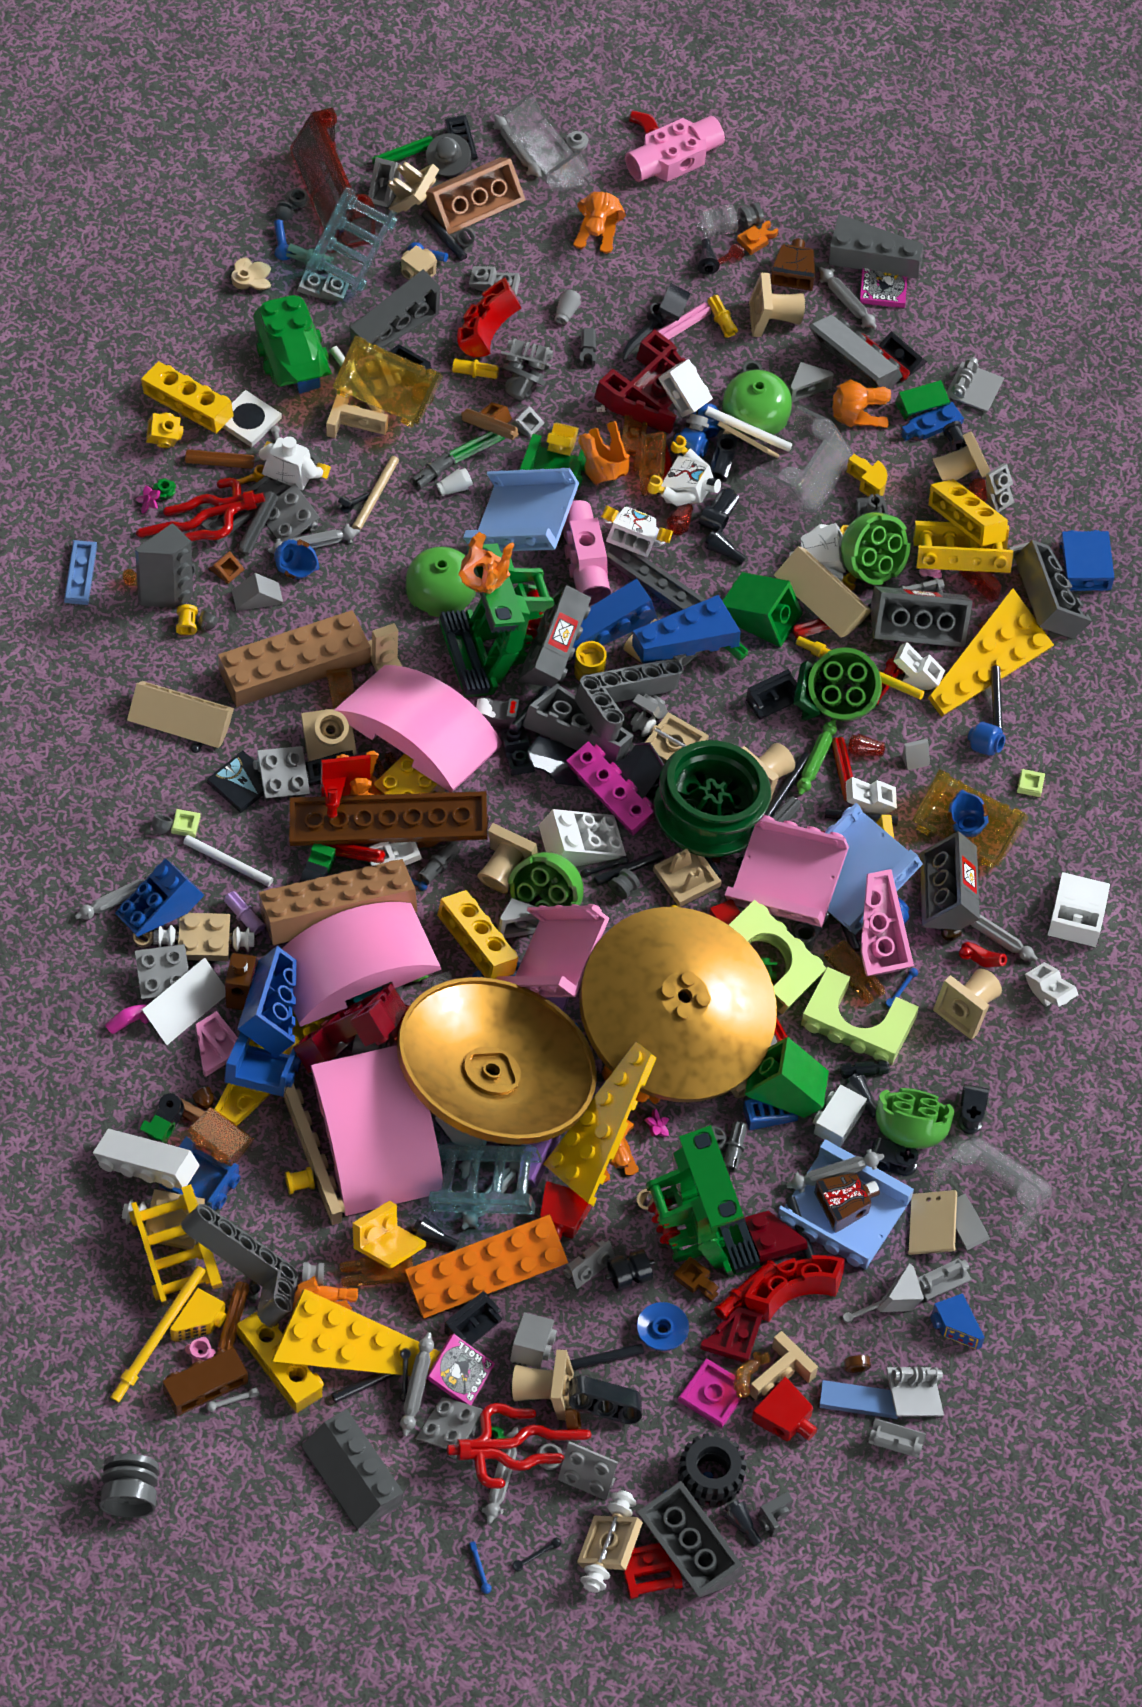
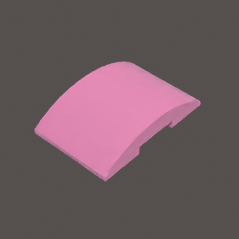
(424, 722)
(357, 954)
(376, 1131)

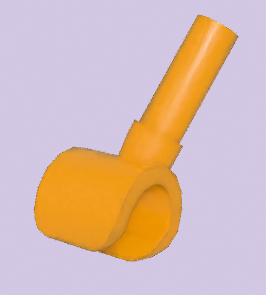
(256, 476)

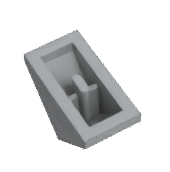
(383, 172)
(810, 381)
(256, 593)
(517, 920)
(903, 1293)

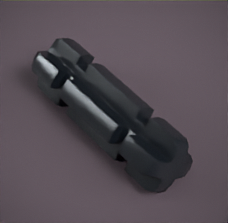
(864, 1068)

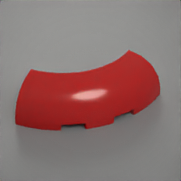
(486, 317)
(793, 1279)

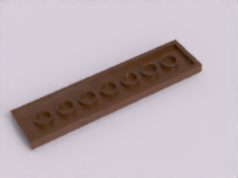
(390, 819)

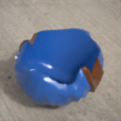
(296, 559)
(967, 814)

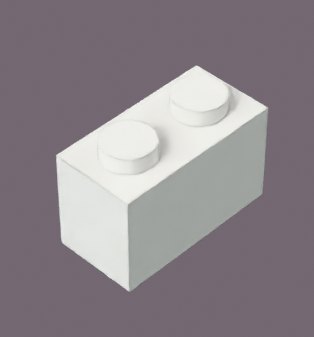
(685, 388)
(839, 1116)

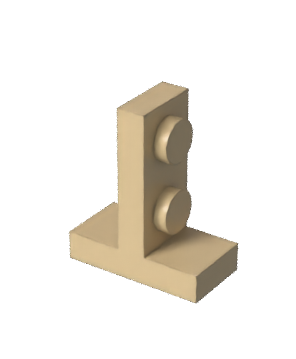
(355, 417)
(384, 647)
(792, 1360)

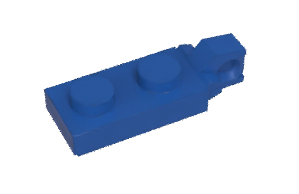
(931, 422)

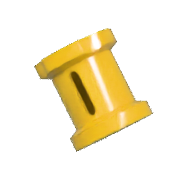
(186, 619)
(299, 1180)

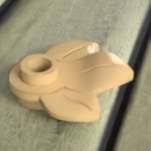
(250, 274)

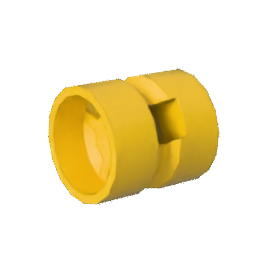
(589, 659)

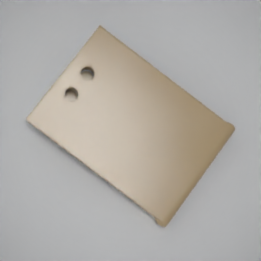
(728, 430)
(933, 1222)

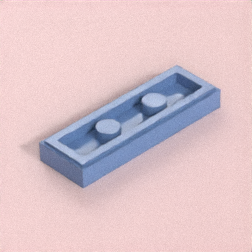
(80, 572)
(857, 1399)

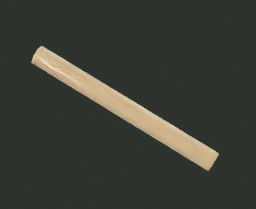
(375, 493)

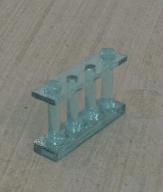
(329, 242)
(494, 1200)

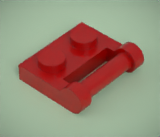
(648, 1561)

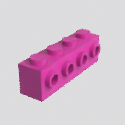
(610, 788)

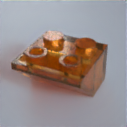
(221, 1136)

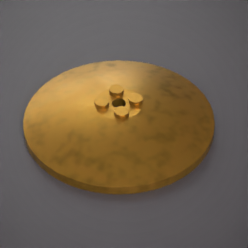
(633, 997)
(496, 1026)

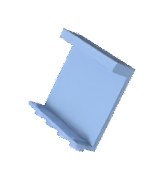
(527, 508)
(869, 852)
(865, 1236)

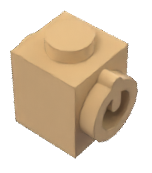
(416, 260)

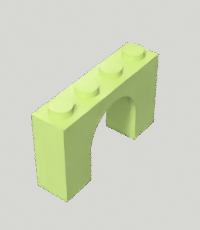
(801, 966)
(880, 1041)

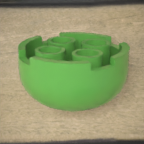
(758, 400)
(875, 547)
(435, 581)
(845, 668)
(549, 877)
(913, 1118)

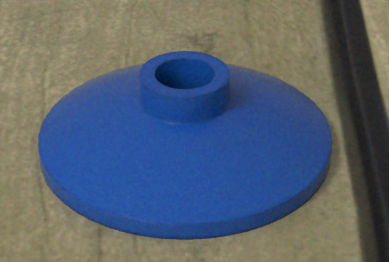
(667, 1316)

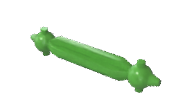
(816, 757)

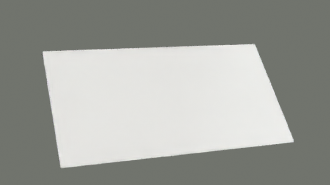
(185, 1001)

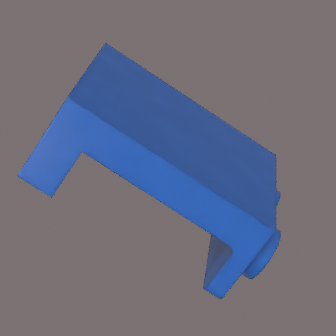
(1087, 560)
(259, 1069)
(211, 1178)

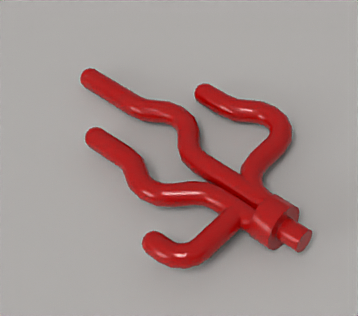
(227, 506)
(487, 1448)

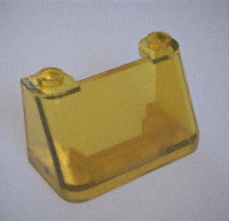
(387, 381)
(992, 842)

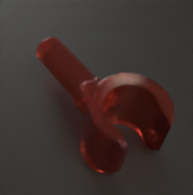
(735, 251)

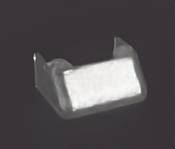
(545, 146)
(808, 489)
(1030, 1189)

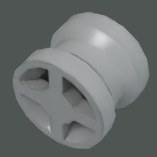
(311, 1270)

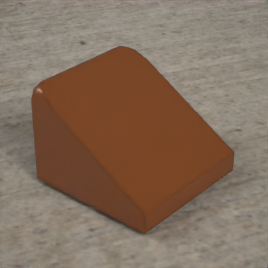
(498, 412)
(227, 567)

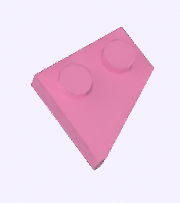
(214, 1042)

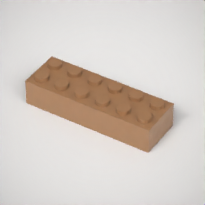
(294, 658)
(300, 905)

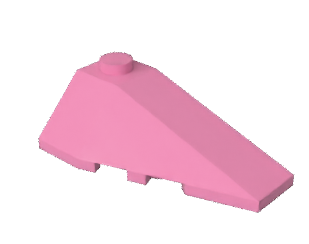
(883, 931)

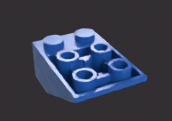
(159, 899)

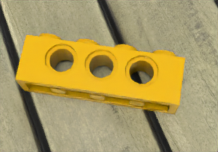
(187, 397)
(968, 512)
(477, 935)
(297, 1394)

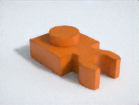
(756, 239)

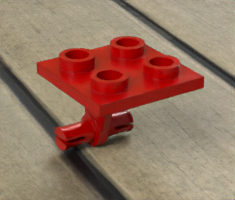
(337, 775)

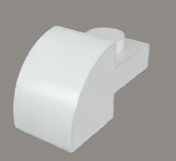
(920, 672)
(872, 798)
(395, 851)
(1049, 987)

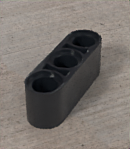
(605, 1399)

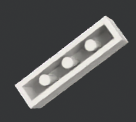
(145, 1159)

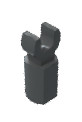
(588, 346)

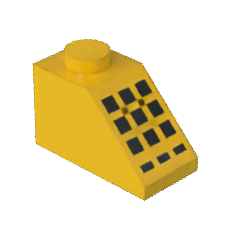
(198, 1317)

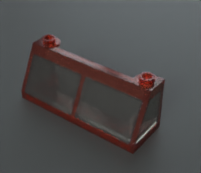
(324, 176)

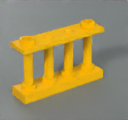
(948, 548)
(186, 1202)

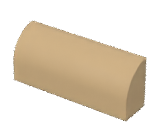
(823, 592)
(180, 714)

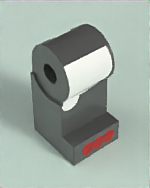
(498, 713)

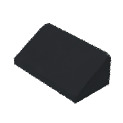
(902, 353)

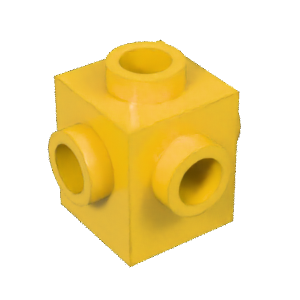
(164, 430)

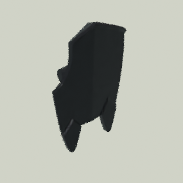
(552, 758)
(641, 767)

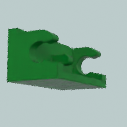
(921, 398)

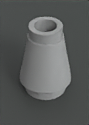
(567, 305)

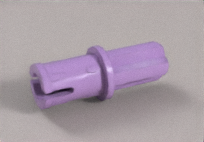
(244, 912)

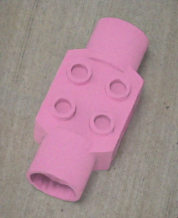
(675, 149)
(586, 552)

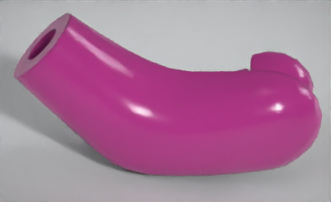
(126, 1017)

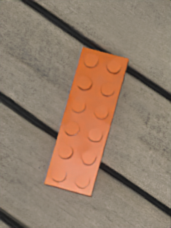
(486, 1266)

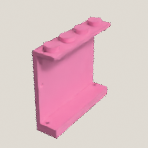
(790, 870)
(559, 949)

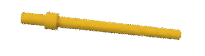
(819, 649)
(130, 1376)

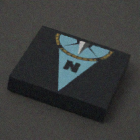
(238, 782)

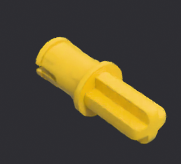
(722, 316)
(475, 368)

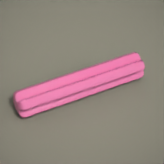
(686, 321)

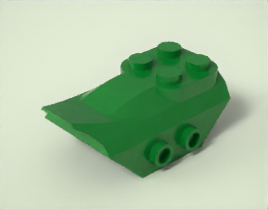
(289, 342)

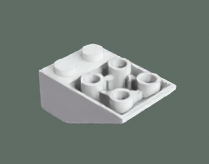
(582, 836)
(1079, 909)

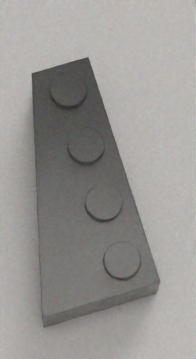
(869, 247)
(400, 312)
(1050, 591)
(563, 721)

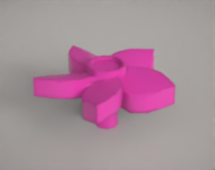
(149, 499)
(657, 1124)

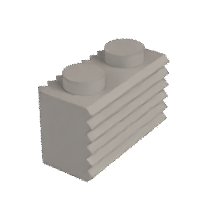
(533, 1341)

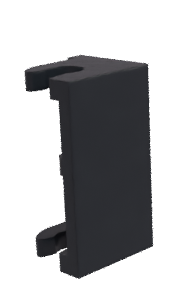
(772, 694)
(474, 1319)

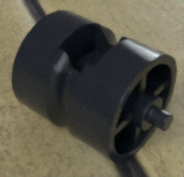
(624, 1271)

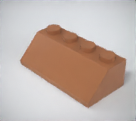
(475, 195)

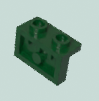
(802, 696)

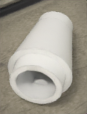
(455, 482)

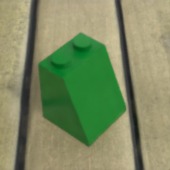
(763, 606)
(789, 1080)

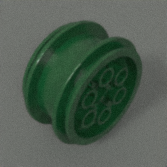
(731, 816)

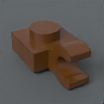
(695, 1276)

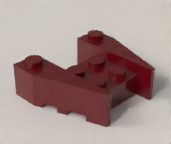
(644, 395)
(369, 1018)

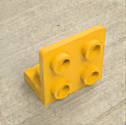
(404, 779)
(382, 1239)

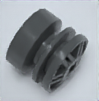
(129, 1485)

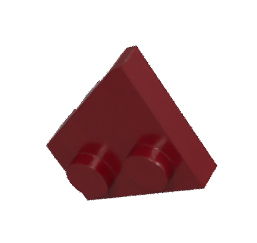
(772, 1236)
(735, 1335)

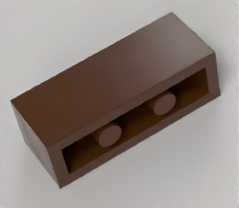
(205, 1381)

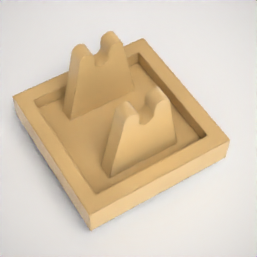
(414, 187)
(686, 877)

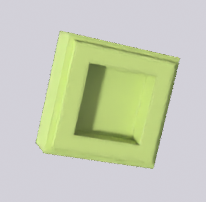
(1030, 783)
(185, 823)

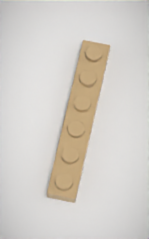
(317, 1162)

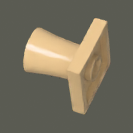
(773, 306)
(963, 461)
(318, 741)
(776, 762)
(509, 852)
(967, 1004)
(545, 1384)

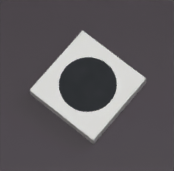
(251, 418)

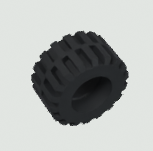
(715, 1450)

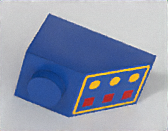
(957, 1321)

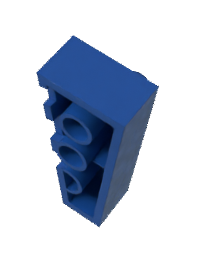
(617, 615)
(687, 632)
(270, 1003)

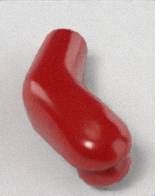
(644, 120)
(982, 956)

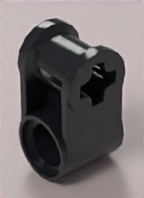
(973, 1105)
(894, 1157)

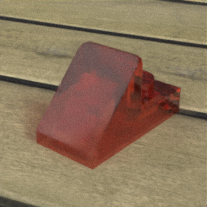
(984, 583)

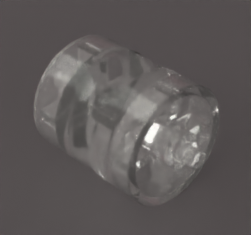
(717, 221)

